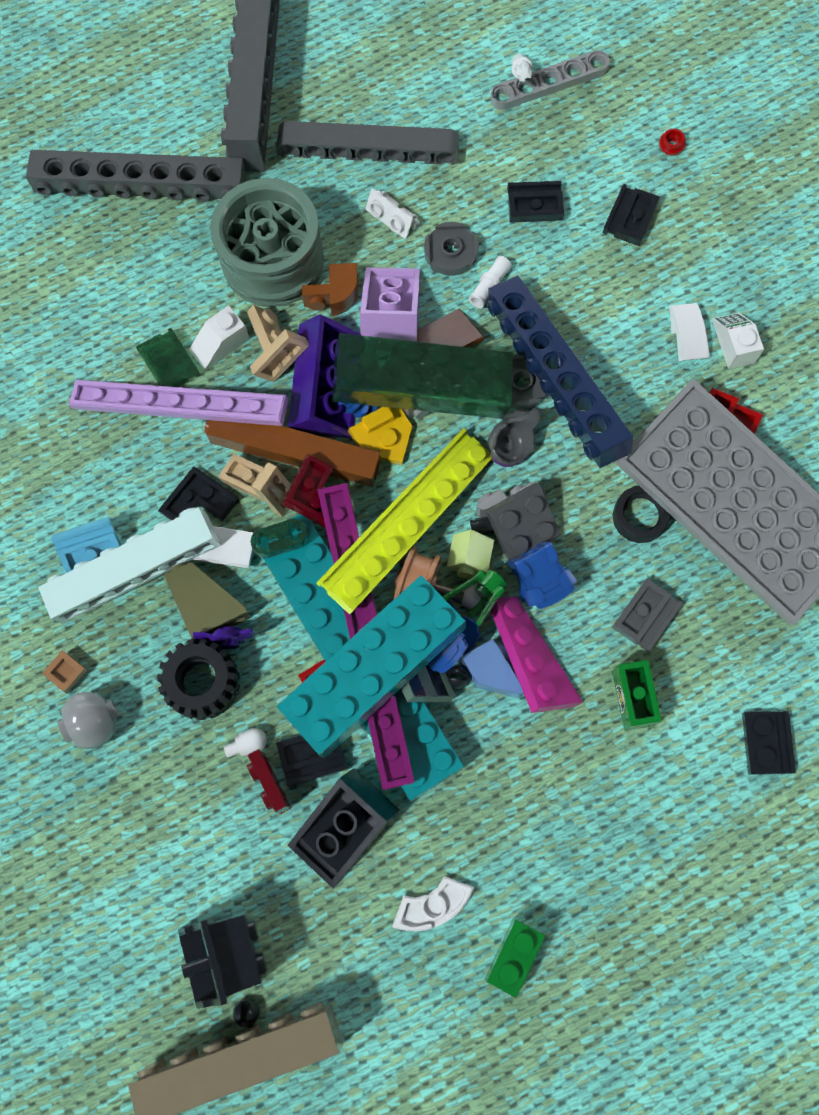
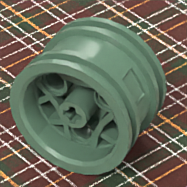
(263, 225)

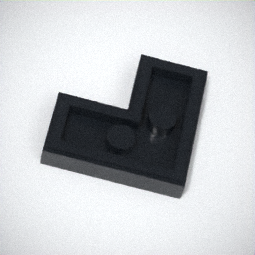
(196, 491)

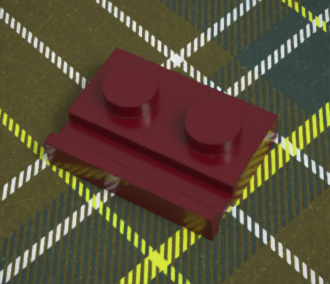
(273, 794)

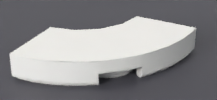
(433, 909)

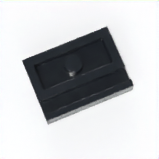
(535, 201)
(631, 215)
(768, 743)
(303, 763)

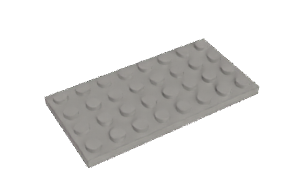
(732, 498)

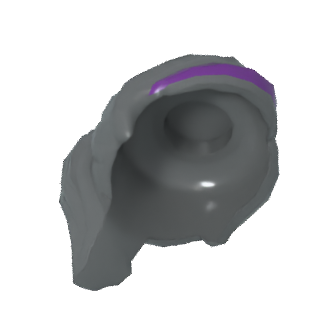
(514, 437)

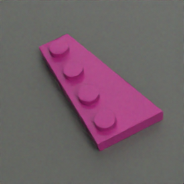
(535, 666)

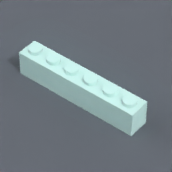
(128, 565)

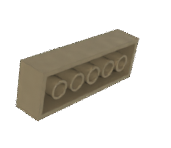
(236, 1064)

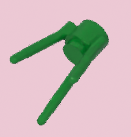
(489, 588)

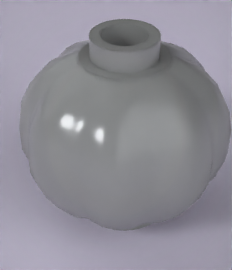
(88, 720)

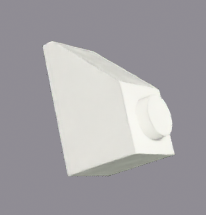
(219, 338)

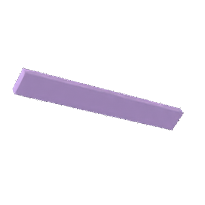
(179, 402)

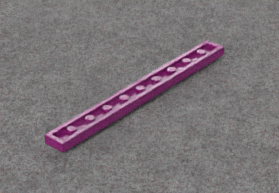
(385, 723)

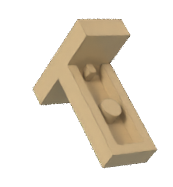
(279, 347)
(257, 481)

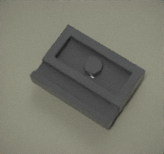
(647, 615)

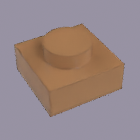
(64, 672)

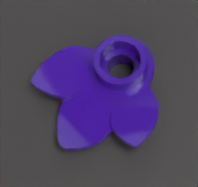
(227, 636)

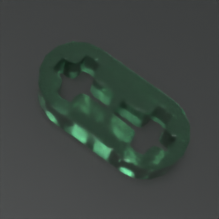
(277, 531)

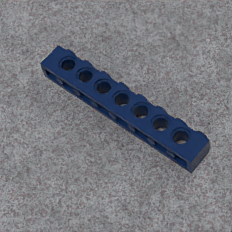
(558, 371)

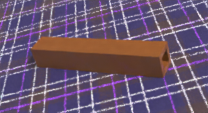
(292, 446)

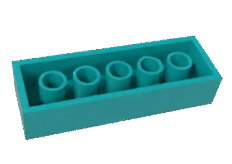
(372, 666)

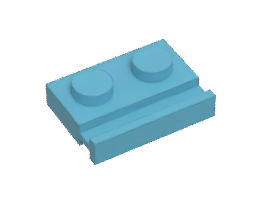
(85, 542)

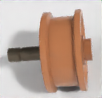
(427, 567)

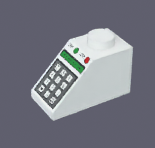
(738, 339)

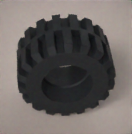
(178, 665)

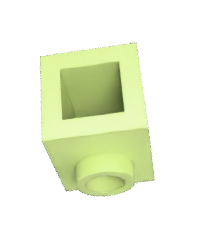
(470, 553)

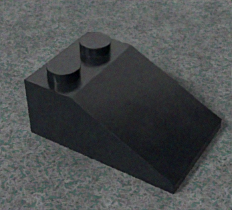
(343, 827)

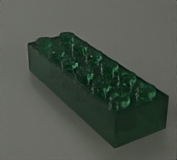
(422, 376)

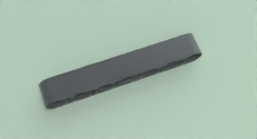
(368, 142)

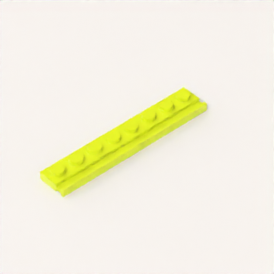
(404, 521)

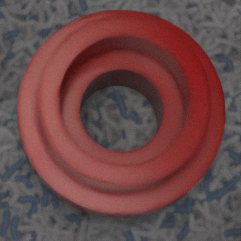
(672, 135)

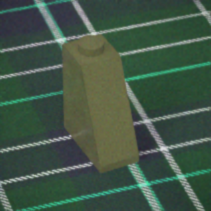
(202, 601)

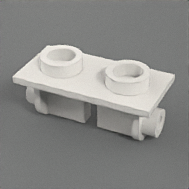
(386, 210)

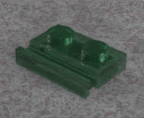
(167, 360)

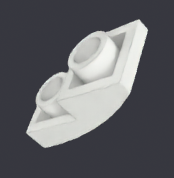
(690, 331)

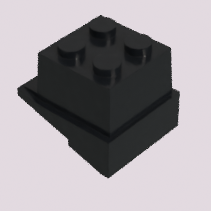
(221, 959)

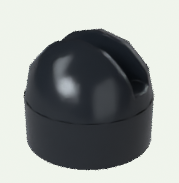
(458, 683)
(252, 1014)

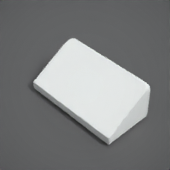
(234, 548)

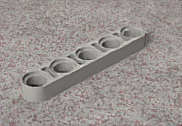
(558, 72)

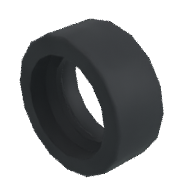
(631, 533)

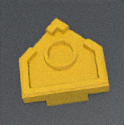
(385, 432)

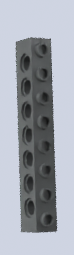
(133, 174)

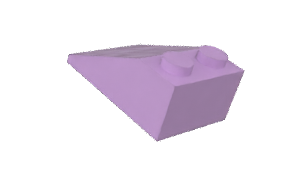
(390, 303)

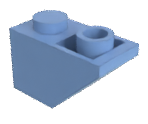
(490, 670)

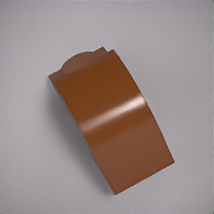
(338, 294)

